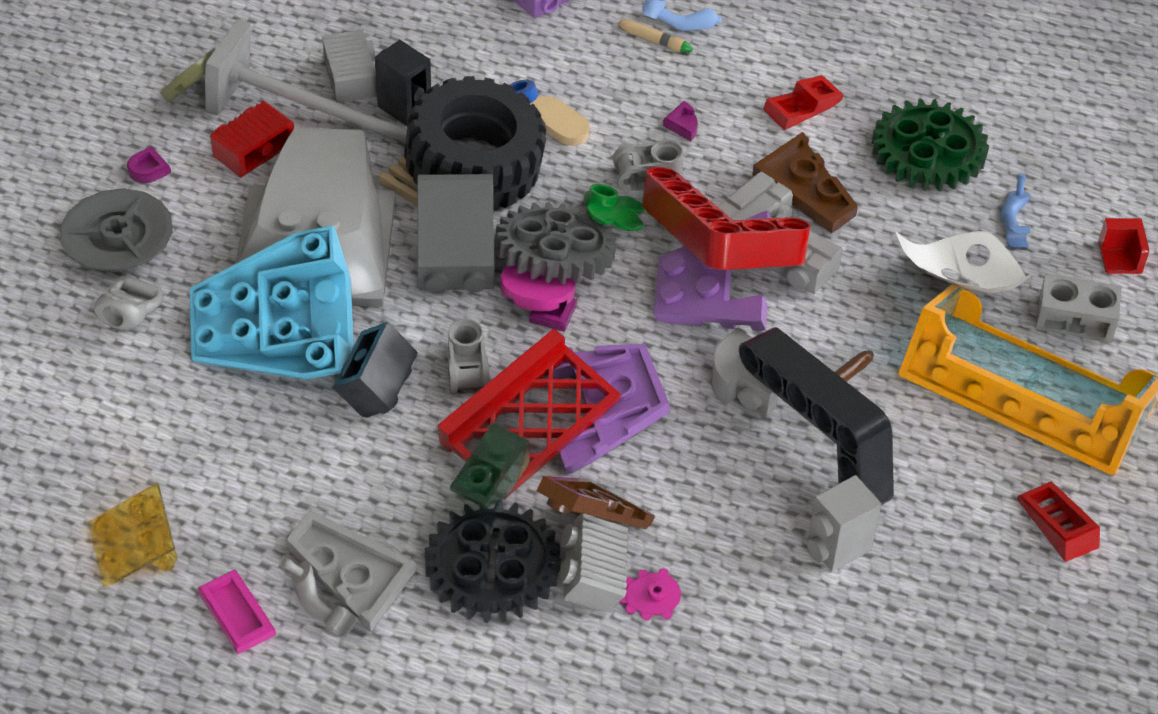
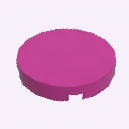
(535, 293)

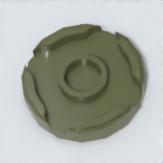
(186, 79)

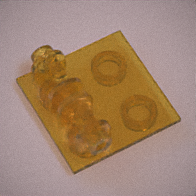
(133, 537)

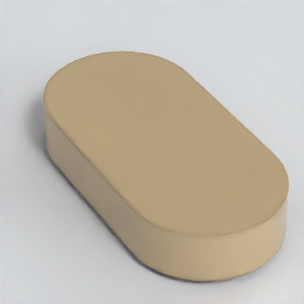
(562, 121)

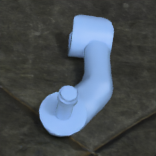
(700, 20)

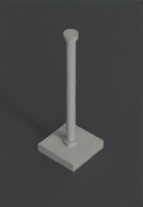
(230, 67)

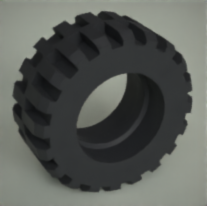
(481, 112)

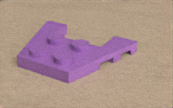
(697, 293)
(641, 403)

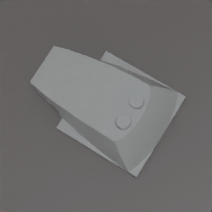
(321, 183)

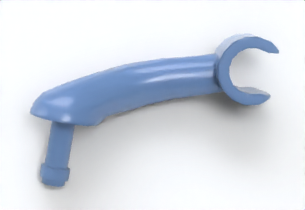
(1015, 201)

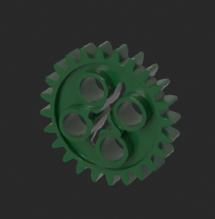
(930, 144)

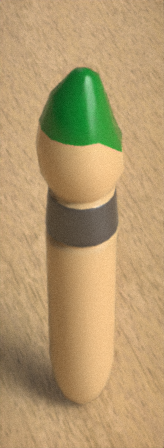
(653, 35)

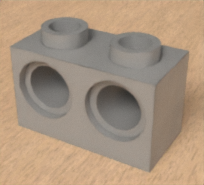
(1078, 307)

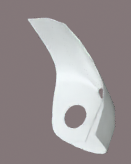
(996, 276)

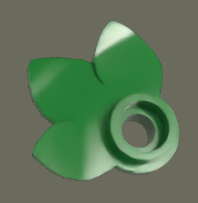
(609, 208)

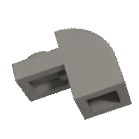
(733, 380)

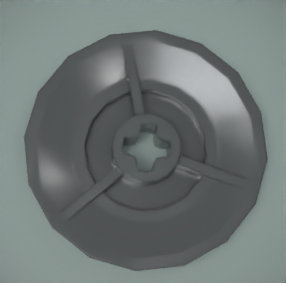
(91, 226)

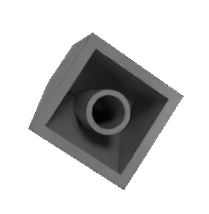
(455, 232)

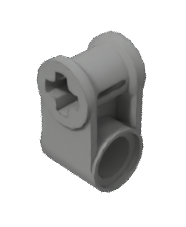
(645, 156)
(467, 358)

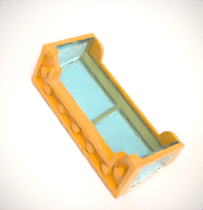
(1025, 384)

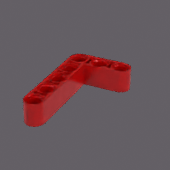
(714, 235)

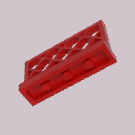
(512, 384)

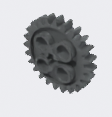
(555, 243)

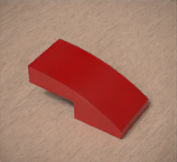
(807, 100)

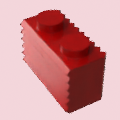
(251, 138)

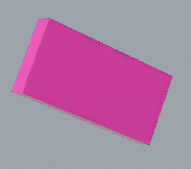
(236, 611)

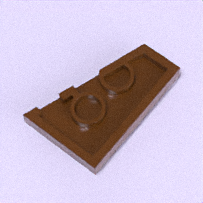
(812, 186)
(589, 498)

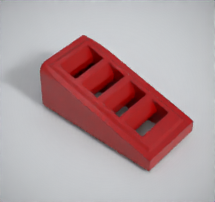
(1068, 542)

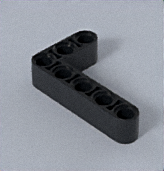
(829, 404)

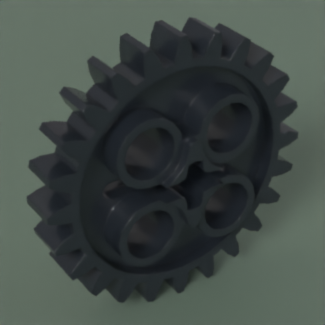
(531, 563)

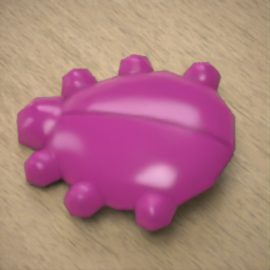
(652, 594)

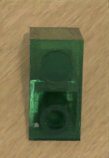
(493, 467)

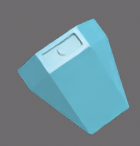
(278, 310)

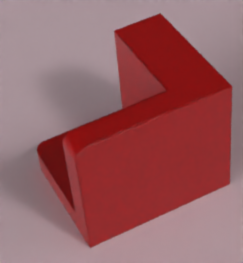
(1123, 245)

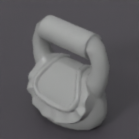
(125, 310)

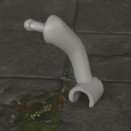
(304, 581)

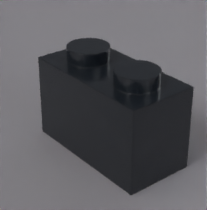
(401, 79)
(375, 370)

